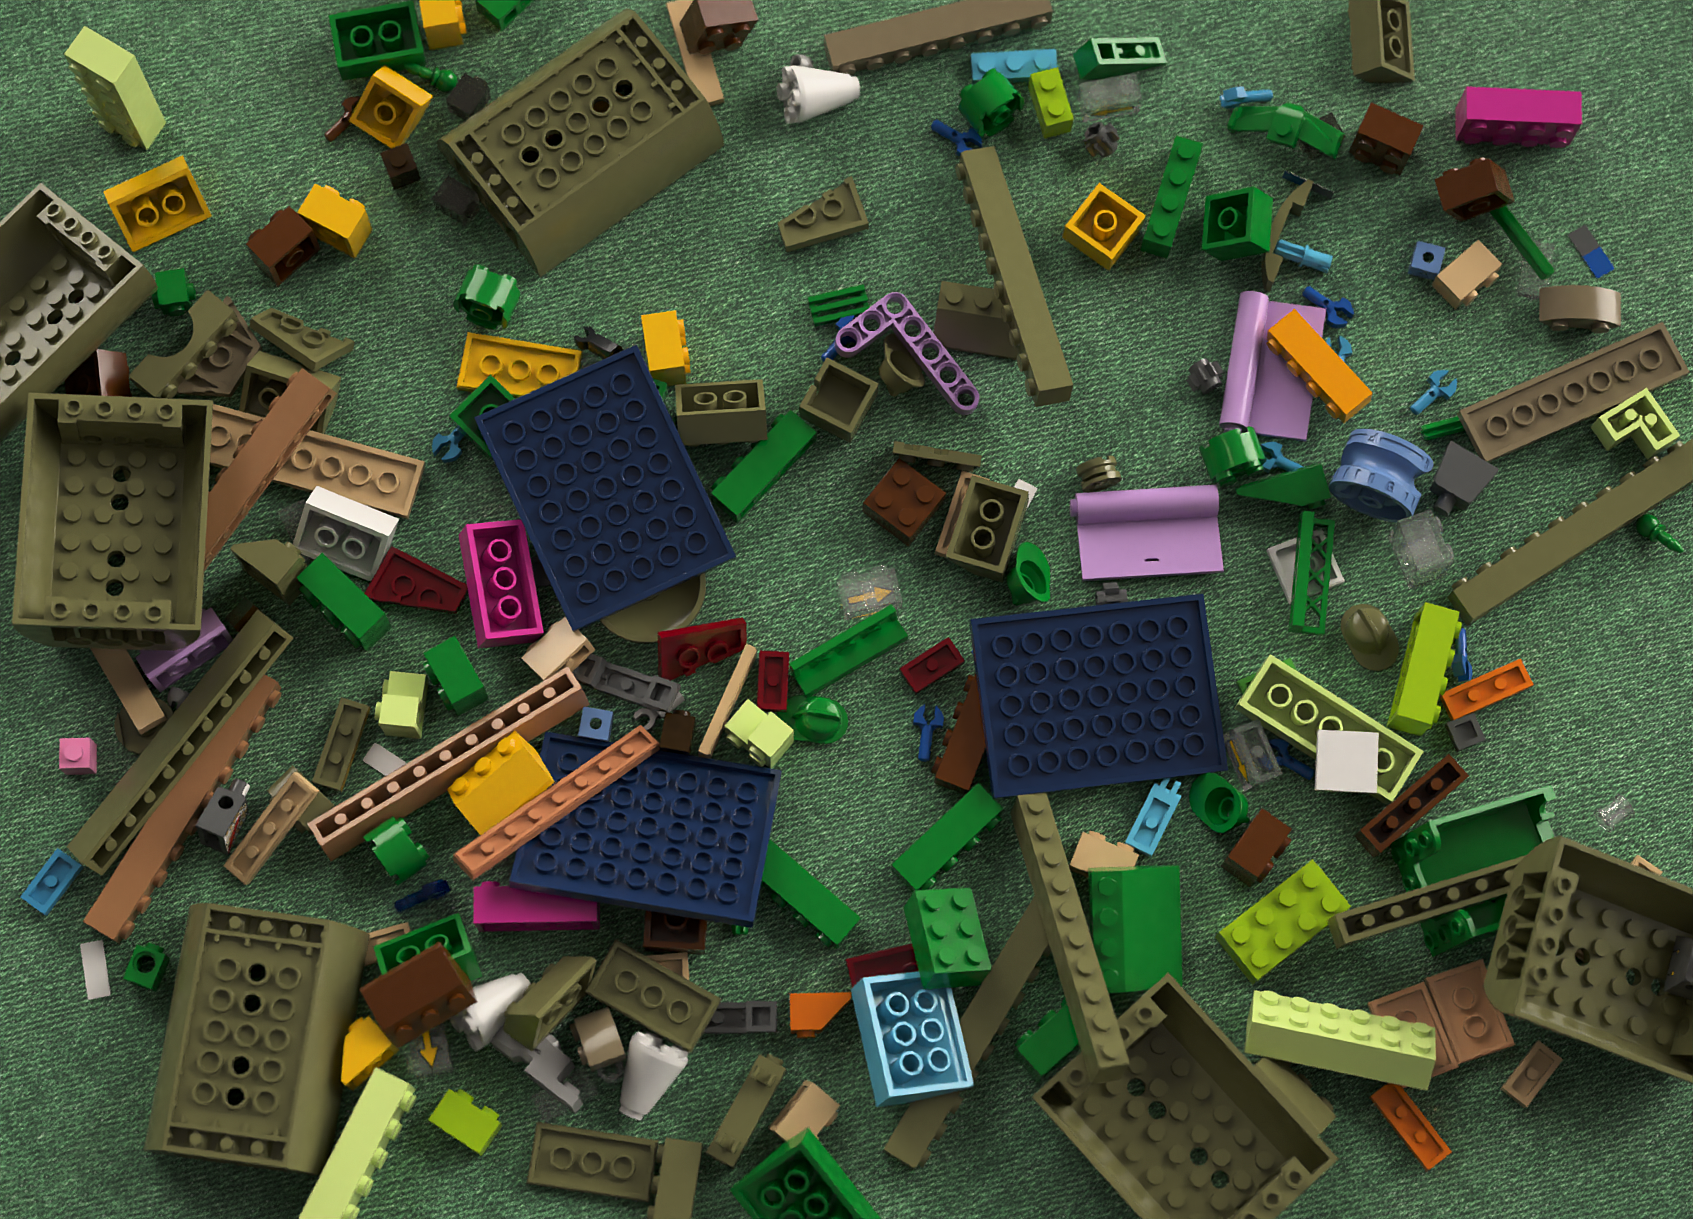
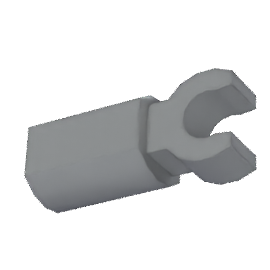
(653, 715)

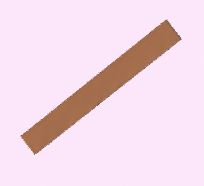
(556, 802)

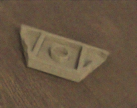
(227, 365)

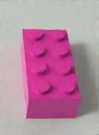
(1518, 116)
(500, 583)
(512, 909)

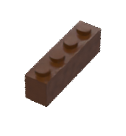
(963, 744)
(1411, 805)

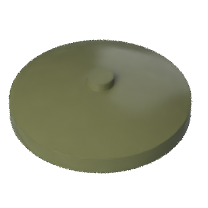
(662, 612)

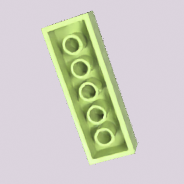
(115, 88)
(1298, 707)
(1341, 1039)
(360, 1148)

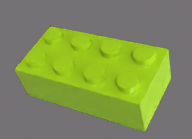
(1423, 669)
(1282, 921)

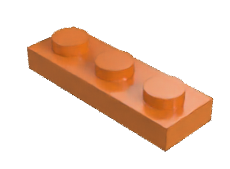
(1486, 690)
(1410, 1125)

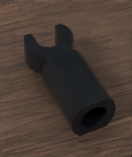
(597, 344)

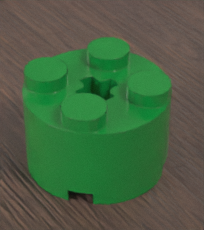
(990, 103)
(487, 297)
(1233, 456)
(396, 849)

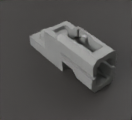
(545, 1067)

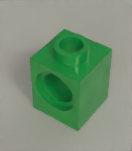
(147, 980)

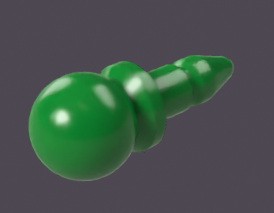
(444, 79)
(1649, 526)

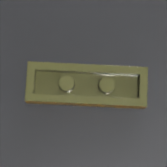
(341, 744)

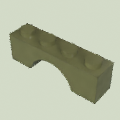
(162, 375)

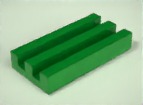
(835, 295)

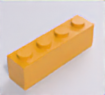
(1318, 366)

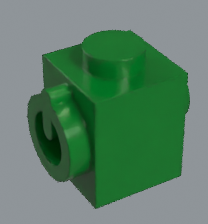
(173, 292)

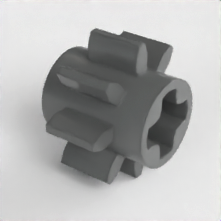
(1101, 139)
(1205, 376)
(1110, 594)

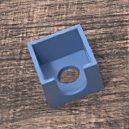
(1417, 263)
(603, 732)

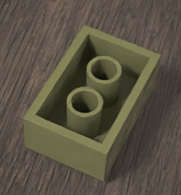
(721, 412)

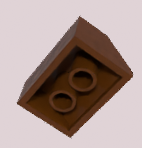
(101, 375)
(419, 994)

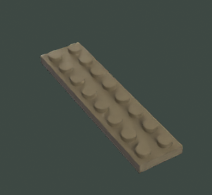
(1572, 393)

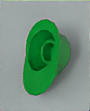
(1030, 576)
(815, 719)
(1218, 803)

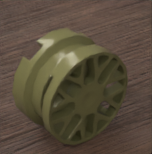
(1098, 474)

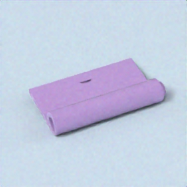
(1258, 383)
(1142, 525)

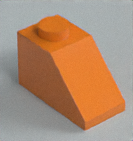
(815, 1011)

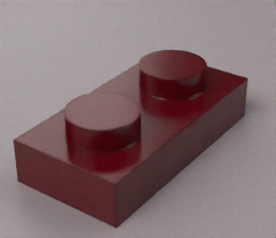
(931, 665)
(773, 681)

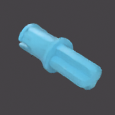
(1303, 255)

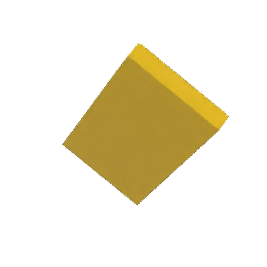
(514, 363)

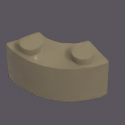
(1580, 308)
(599, 1039)

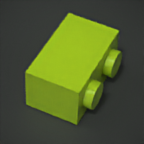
(1050, 102)
(465, 1121)

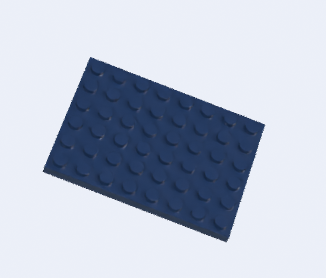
(605, 488)
(1098, 695)
(659, 839)

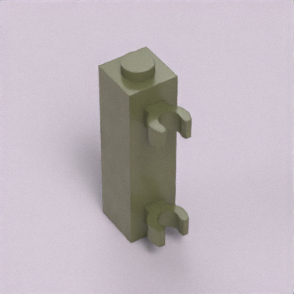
(747, 1110)

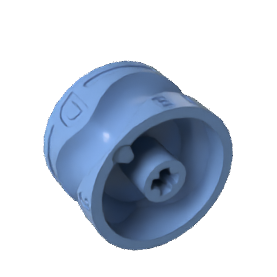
(1380, 475)

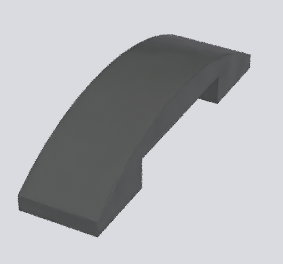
(627, 684)
(744, 1018)

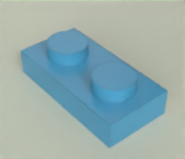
(52, 882)

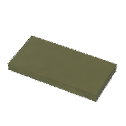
(653, 996)
(592, 1162)

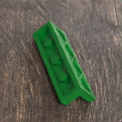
(1302, 570)
(848, 651)

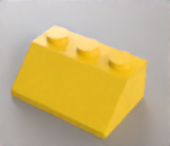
(157, 203)
(500, 783)

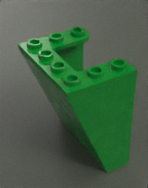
(1467, 844)

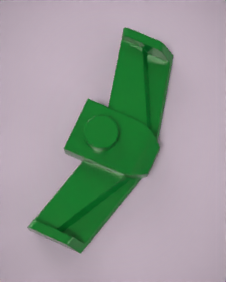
(1287, 125)

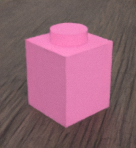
(77, 756)

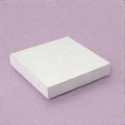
(1283, 559)
(1346, 761)

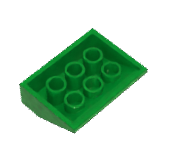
(1136, 925)
(801, 1183)

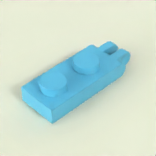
(1154, 817)

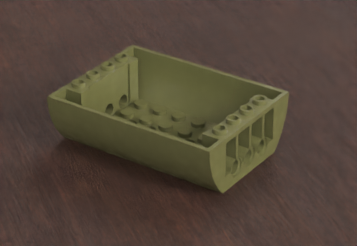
(605, 159)
(45, 265)
(73, 530)
(1621, 921)
(290, 1041)
(1209, 1102)

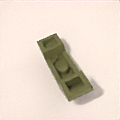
(1293, 204)

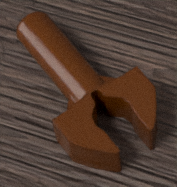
(348, 106)

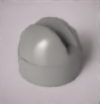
(802, 60)
(176, 695)

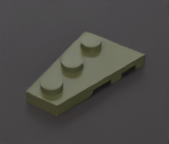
(830, 217)
(302, 343)
(937, 457)

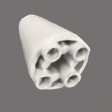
(814, 92)
(486, 1016)
(649, 1073)

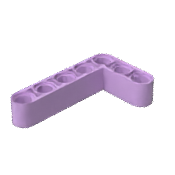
(914, 345)

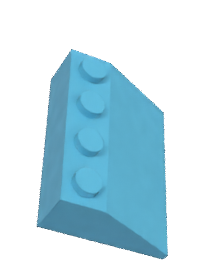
(910, 1039)

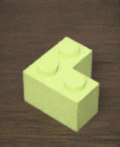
(1640, 419)
(403, 705)
(760, 734)

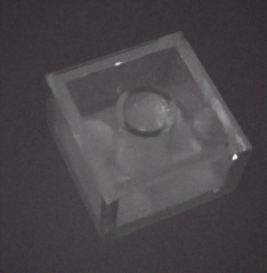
(1421, 548)

